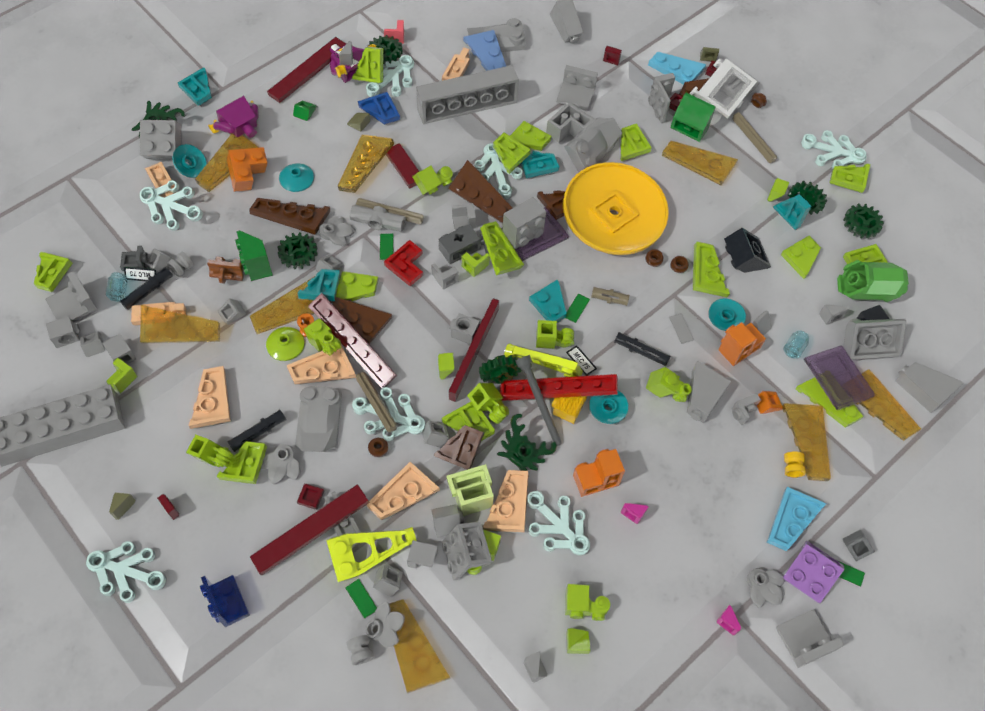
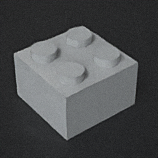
(159, 138)
(524, 222)

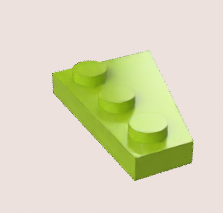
(706, 271)

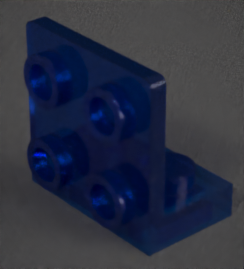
(225, 599)

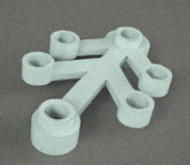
(404, 64)
(853, 154)
(497, 167)
(169, 203)
(405, 421)
(559, 526)
(123, 569)

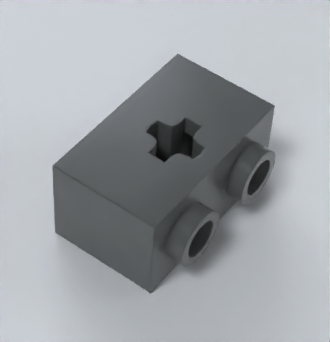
(458, 243)

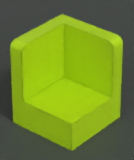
(475, 263)
(122, 377)

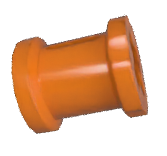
(307, 319)

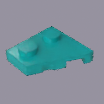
(549, 302)

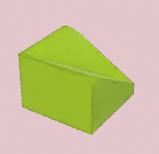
(778, 189)
(445, 364)
(577, 641)

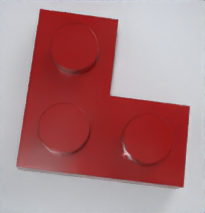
(402, 263)

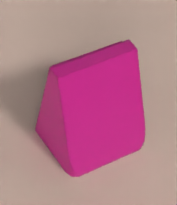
(634, 511)
(729, 621)

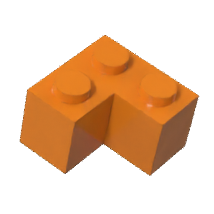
(243, 164)
(740, 342)
(601, 474)

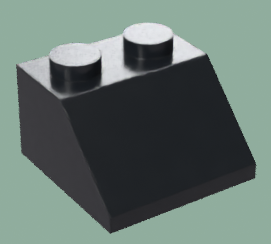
(746, 251)

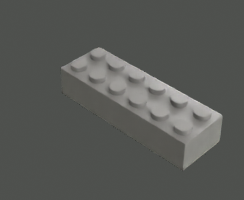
(467, 94)
(59, 424)

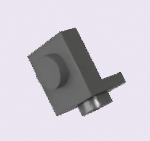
(134, 258)

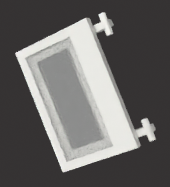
(725, 88)

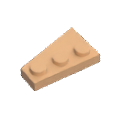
(321, 368)
(212, 399)
(402, 491)
(509, 509)

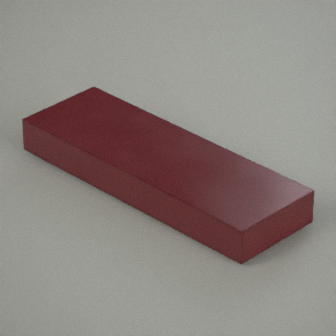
(403, 164)

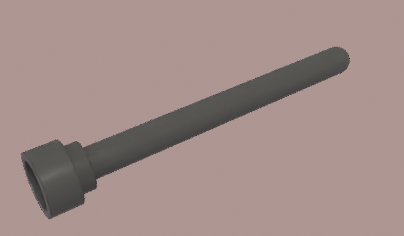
(525, 364)

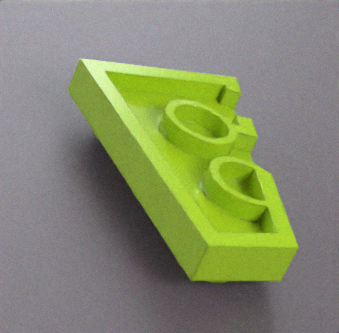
(500, 249)
(844, 416)

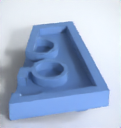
(487, 49)

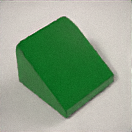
(304, 110)

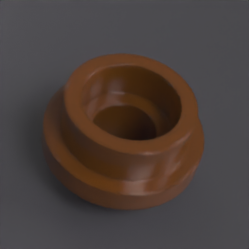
(758, 100)
(654, 253)
(679, 260)
(378, 452)

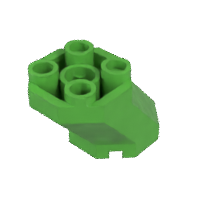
(873, 281)

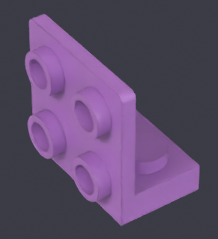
(813, 572)

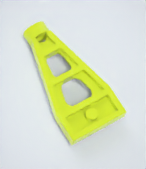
(556, 363)
(342, 555)

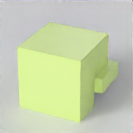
(471, 489)

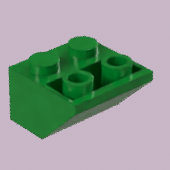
(693, 117)
(253, 256)

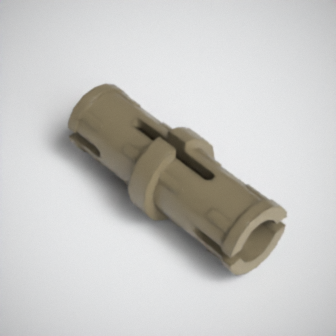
(597, 293)

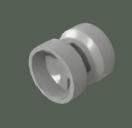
(180, 264)
(360, 650)

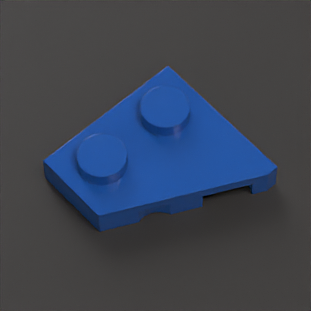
(380, 107)

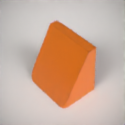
(769, 402)

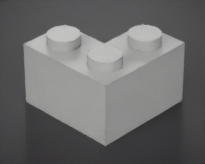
(567, 121)

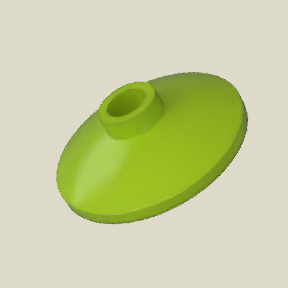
(285, 350)

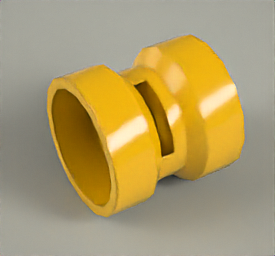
(794, 464)

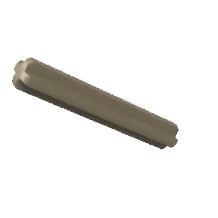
(754, 137)
(410, 216)
(376, 402)

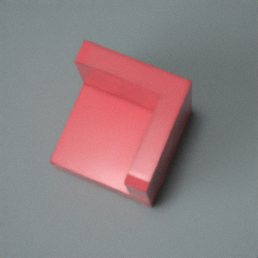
(397, 33)

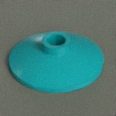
(192, 155)
(296, 177)
(726, 308)
(617, 403)

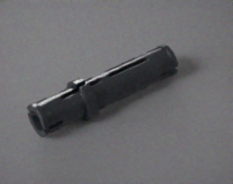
(150, 285)
(621, 340)
(257, 430)

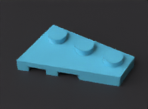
(683, 69)
(792, 518)

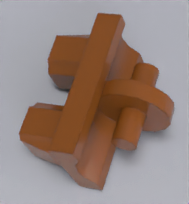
(225, 270)

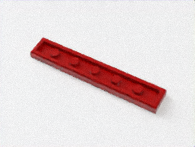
(561, 387)

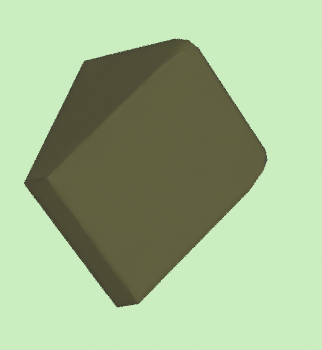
(709, 54)
(359, 121)
(121, 504)

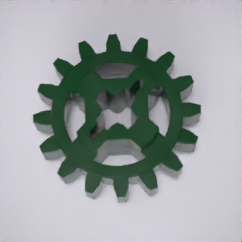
(391, 48)
(811, 194)
(863, 221)
(297, 250)
(499, 369)

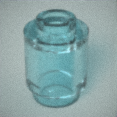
(116, 286)
(796, 344)

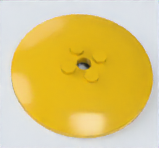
(621, 188)

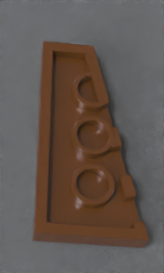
(477, 190)
(300, 217)

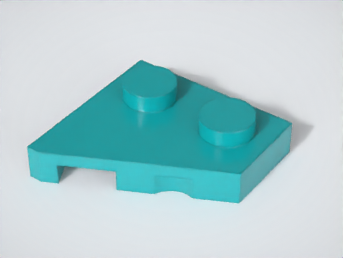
(196, 87)
(539, 164)
(793, 210)
(324, 282)

